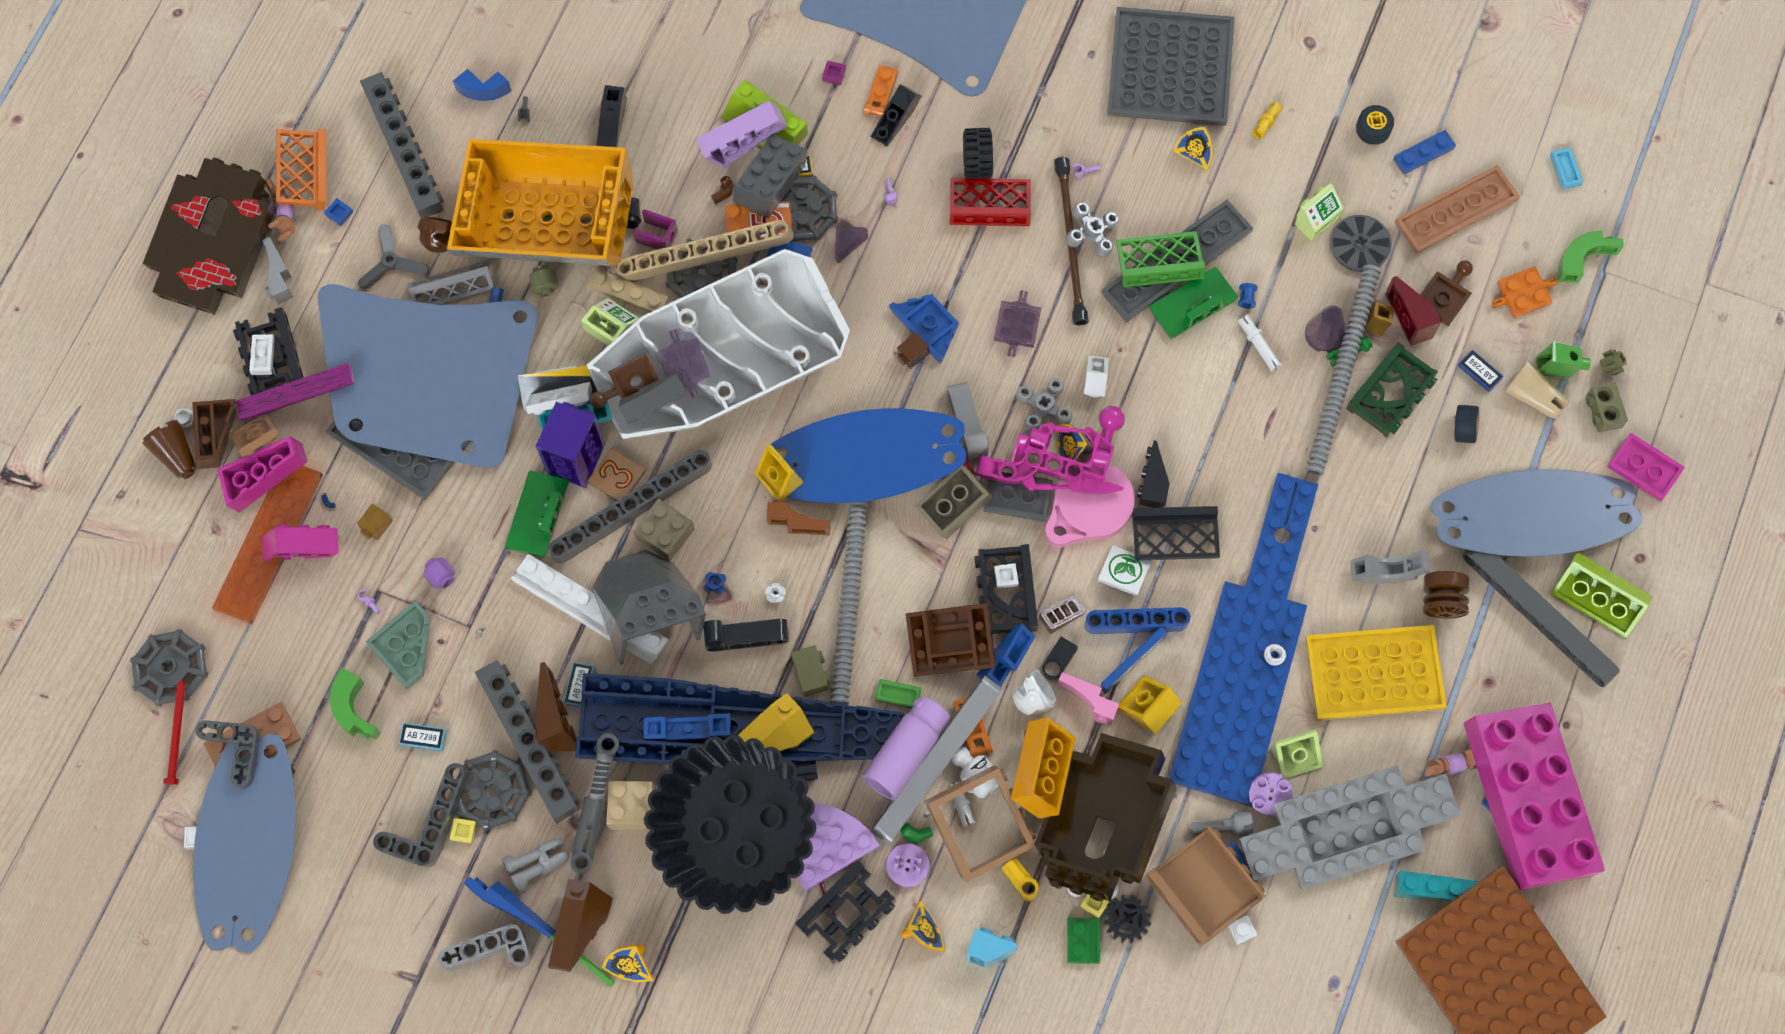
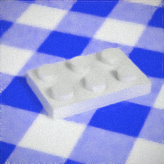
(543, 401)

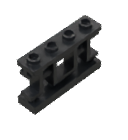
(284, 349)
(833, 899)

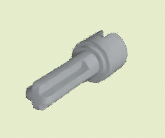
(1238, 823)

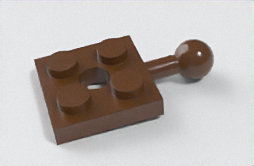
(1455, 293)
(622, 379)

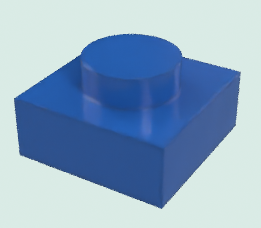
(338, 212)

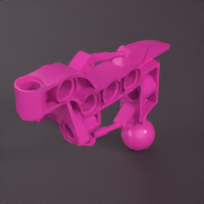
(1090, 476)

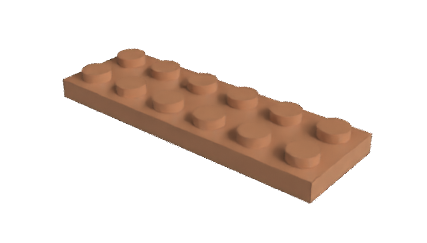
(1457, 209)

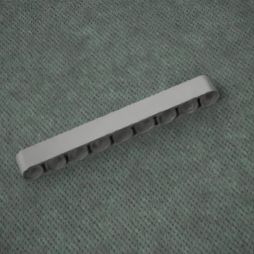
(937, 759)

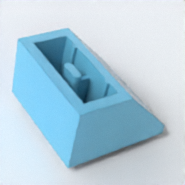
(989, 949)

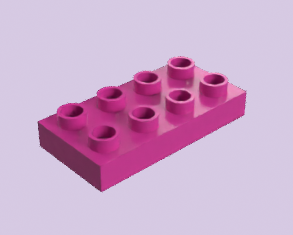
(1533, 796)

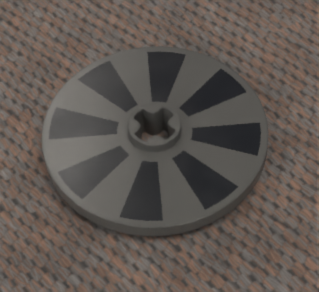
(1369, 231)

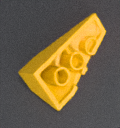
(780, 725)

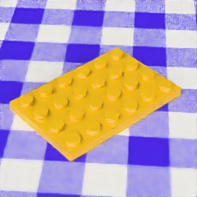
(1375, 672)

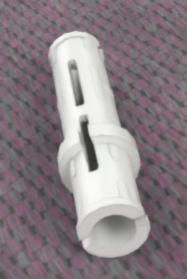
(1254, 335)

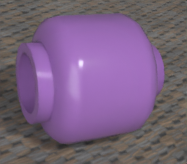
(439, 573)

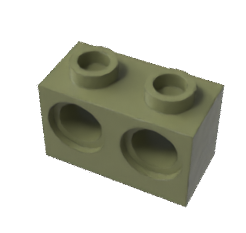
(1612, 406)

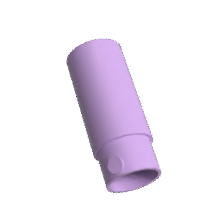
(906, 748)

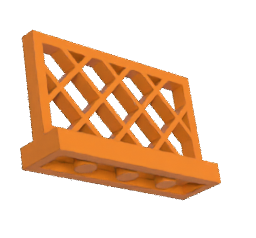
(318, 165)

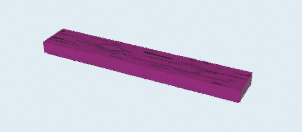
(295, 392)

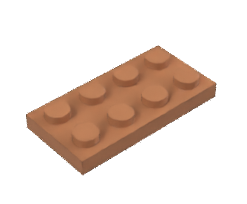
(270, 721)

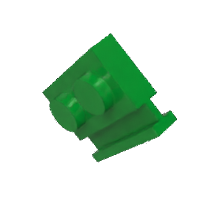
(1083, 940)

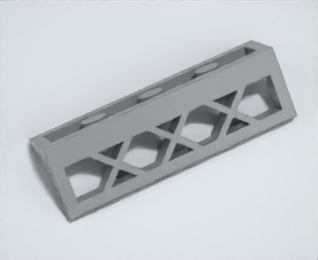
(452, 277)

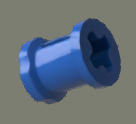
(1247, 295)

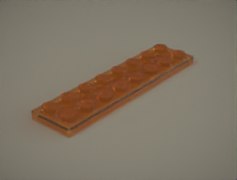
(250, 575)

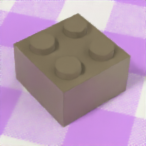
(664, 530)

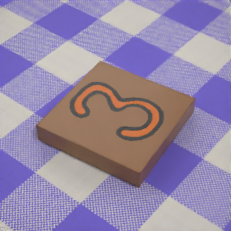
(616, 475)

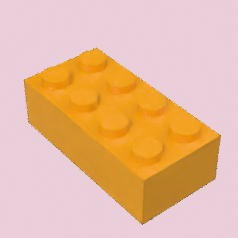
(1043, 768)

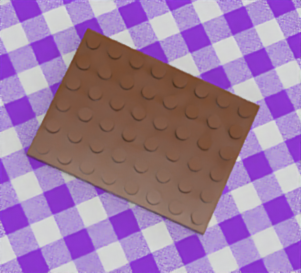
(1498, 965)

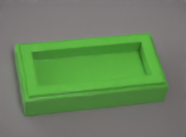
(897, 693)

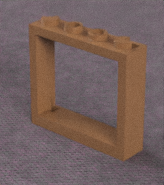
(1019, 816)

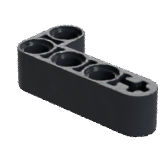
(744, 635)

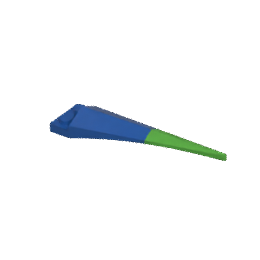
(503, 899)

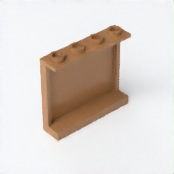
(1206, 886)

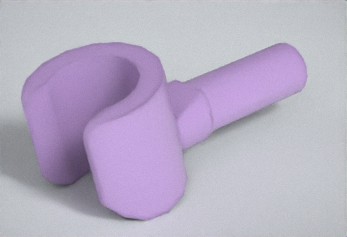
(1084, 170)
(890, 197)

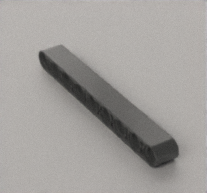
(624, 515)
(1543, 616)

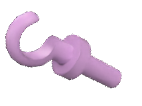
(369, 601)

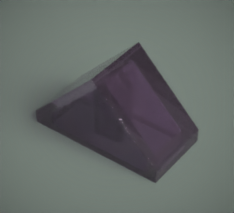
(848, 240)

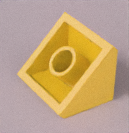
(777, 474)

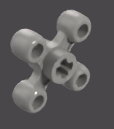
(1092, 229)
(1047, 398)

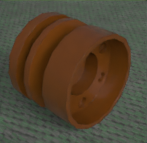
(1446, 594)

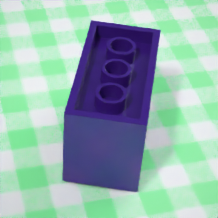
(570, 444)

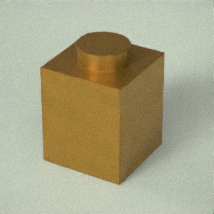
(1379, 318)
(374, 522)

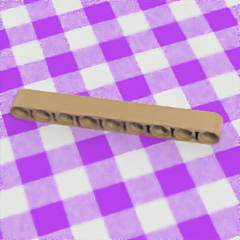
(713, 252)

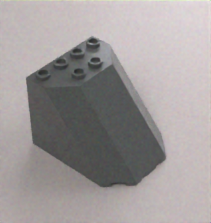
(645, 596)

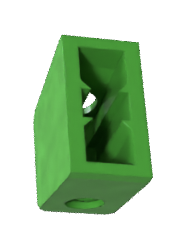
(1561, 360)

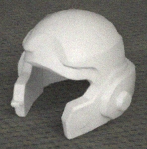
(1034, 695)

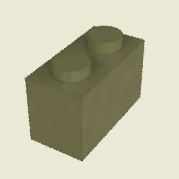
(810, 670)

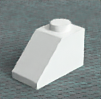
(1096, 376)

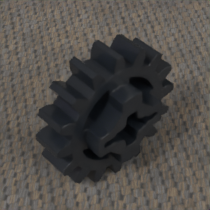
(1133, 929)

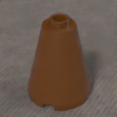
(171, 448)

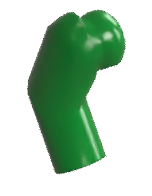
(915, 835)

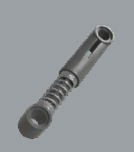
(593, 805)

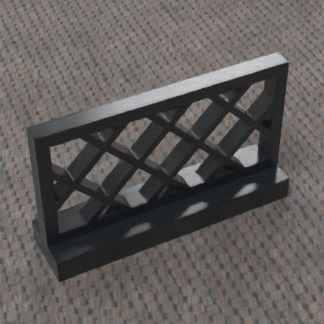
(1177, 516)

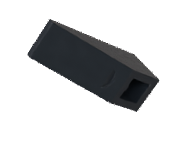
(896, 114)
(611, 115)
(1156, 481)

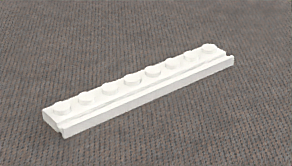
(580, 605)

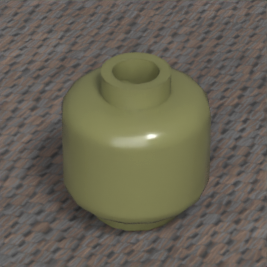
(543, 280)

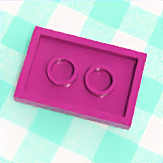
(1646, 467)

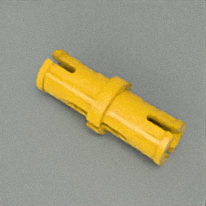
(1267, 120)

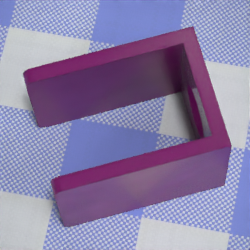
(661, 222)

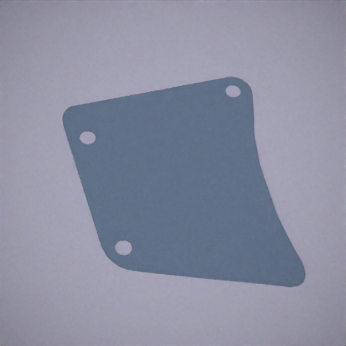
(943, 35)
(427, 372)

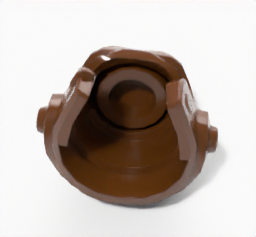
(434, 233)

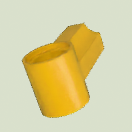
(1020, 878)

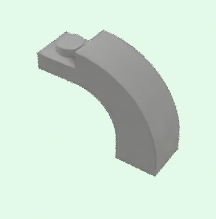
(1390, 570)

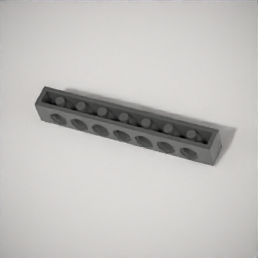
(425, 204)
(488, 677)

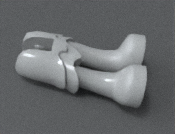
(545, 865)

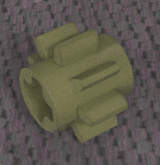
(1613, 362)

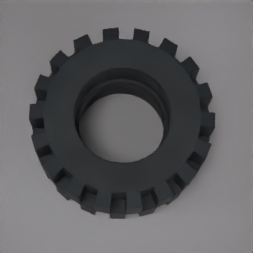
(977, 153)

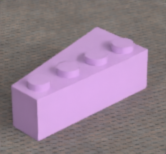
(741, 134)

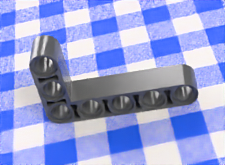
(432, 822)

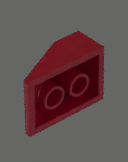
(1413, 311)

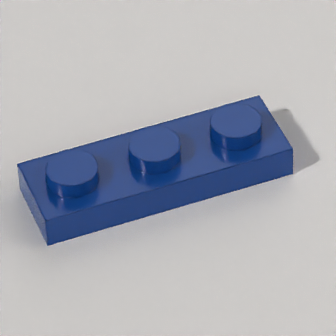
(1424, 152)

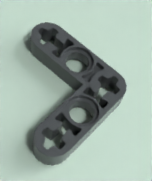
(242, 744)

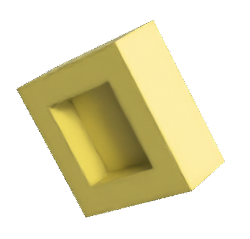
(463, 831)
(1094, 907)

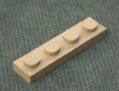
(626, 291)

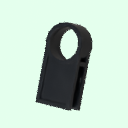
(1060, 654)

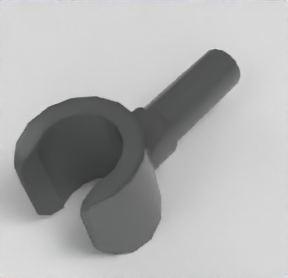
(524, 112)

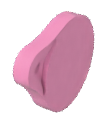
(1090, 515)

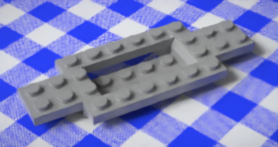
(1345, 819)

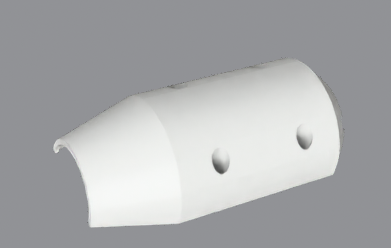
(745, 336)

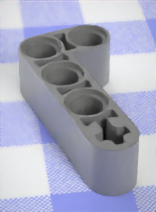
(963, 408)
(482, 950)

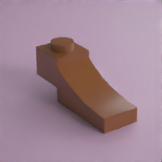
(780, 514)

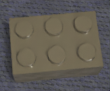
(954, 501)

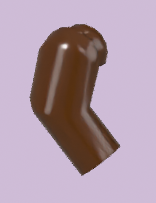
(725, 190)

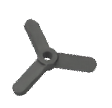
(389, 253)

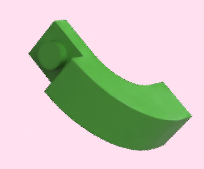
(1590, 243)
(342, 704)

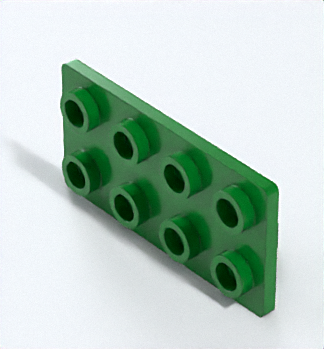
(1193, 303)
(536, 514)

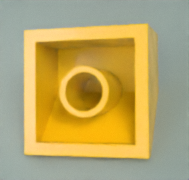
(1150, 704)

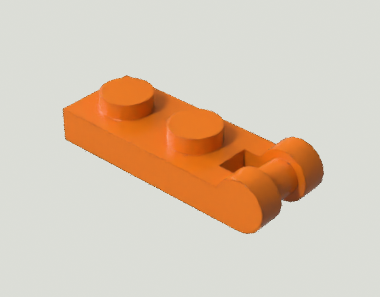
(881, 90)
(978, 733)

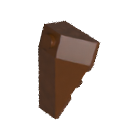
(550, 718)
(580, 917)

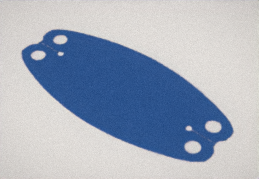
(871, 454)

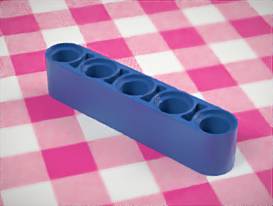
(1144, 614)

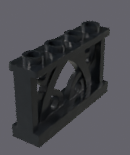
(1024, 567)

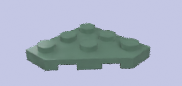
(404, 644)

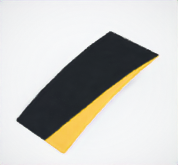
(552, 380)

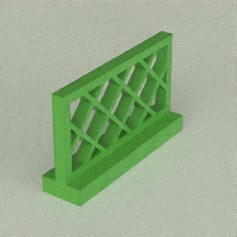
(1162, 271)

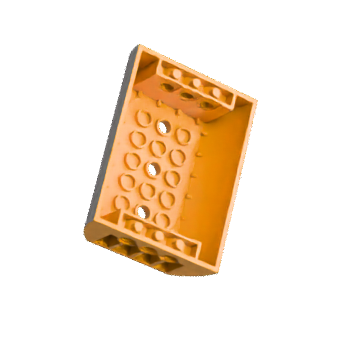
(537, 182)

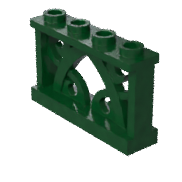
(1392, 363)

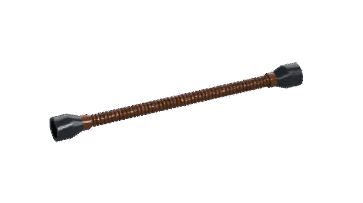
(1079, 312)

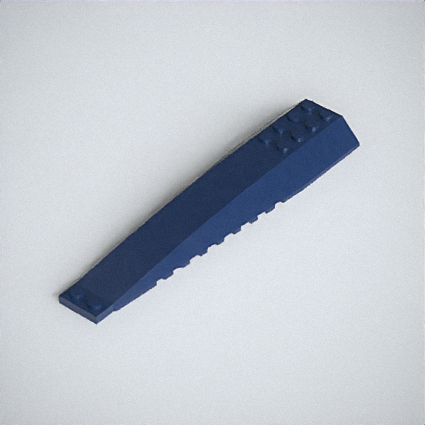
(623, 702)

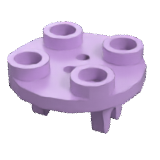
(1260, 792)
(918, 867)

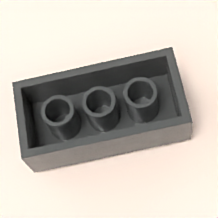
(770, 175)

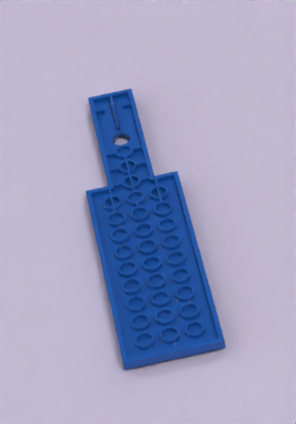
(1236, 687)

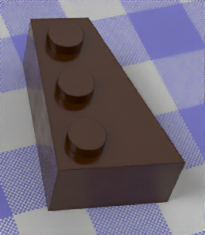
(212, 429)

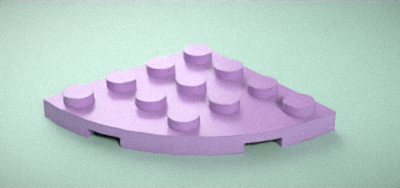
(836, 845)

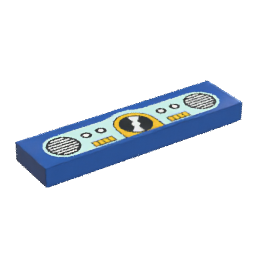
(1133, 660)

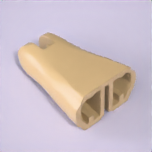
(1537, 391)

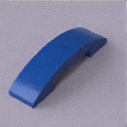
(687, 728)

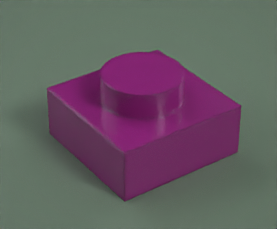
(834, 73)

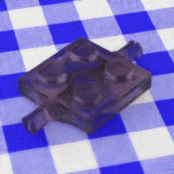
(1017, 324)
(686, 360)

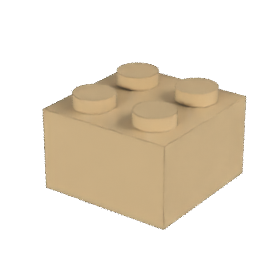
(628, 804)

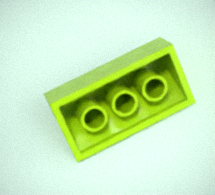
(749, 97)
(1602, 595)

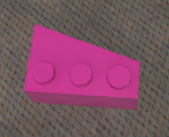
(300, 542)

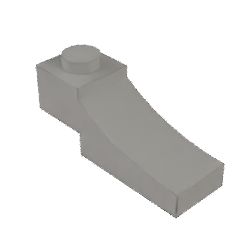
(277, 274)

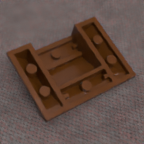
(950, 640)

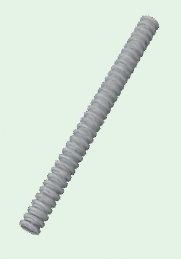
(1343, 370)
(849, 602)

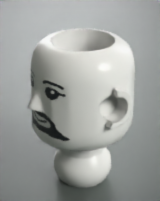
(973, 766)

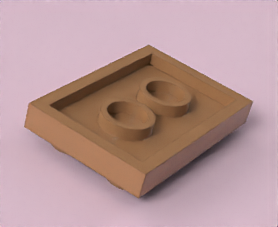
(253, 435)

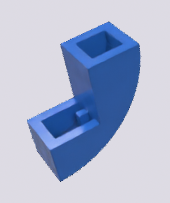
(472, 88)

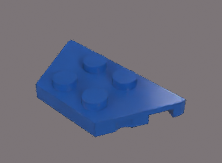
(929, 321)

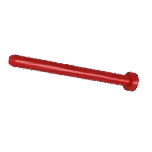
(176, 733)

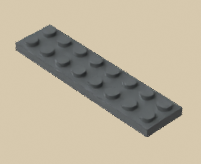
(1216, 234)

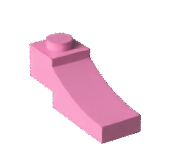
(1102, 708)

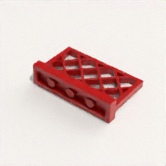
(990, 214)

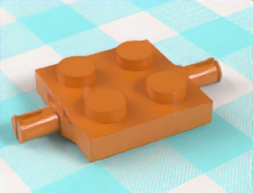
(1524, 292)

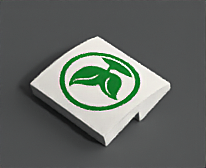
(1124, 571)

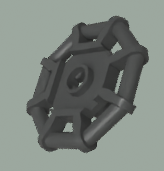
(814, 209)
(695, 282)
(159, 657)
(503, 787)

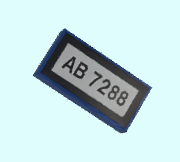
(1480, 371)

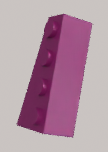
(258, 473)

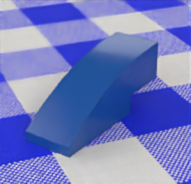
(1009, 654)

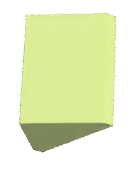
(1297, 754)

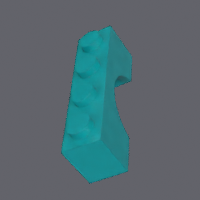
(1427, 886)

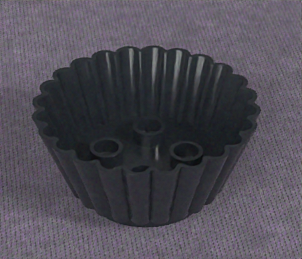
(730, 824)

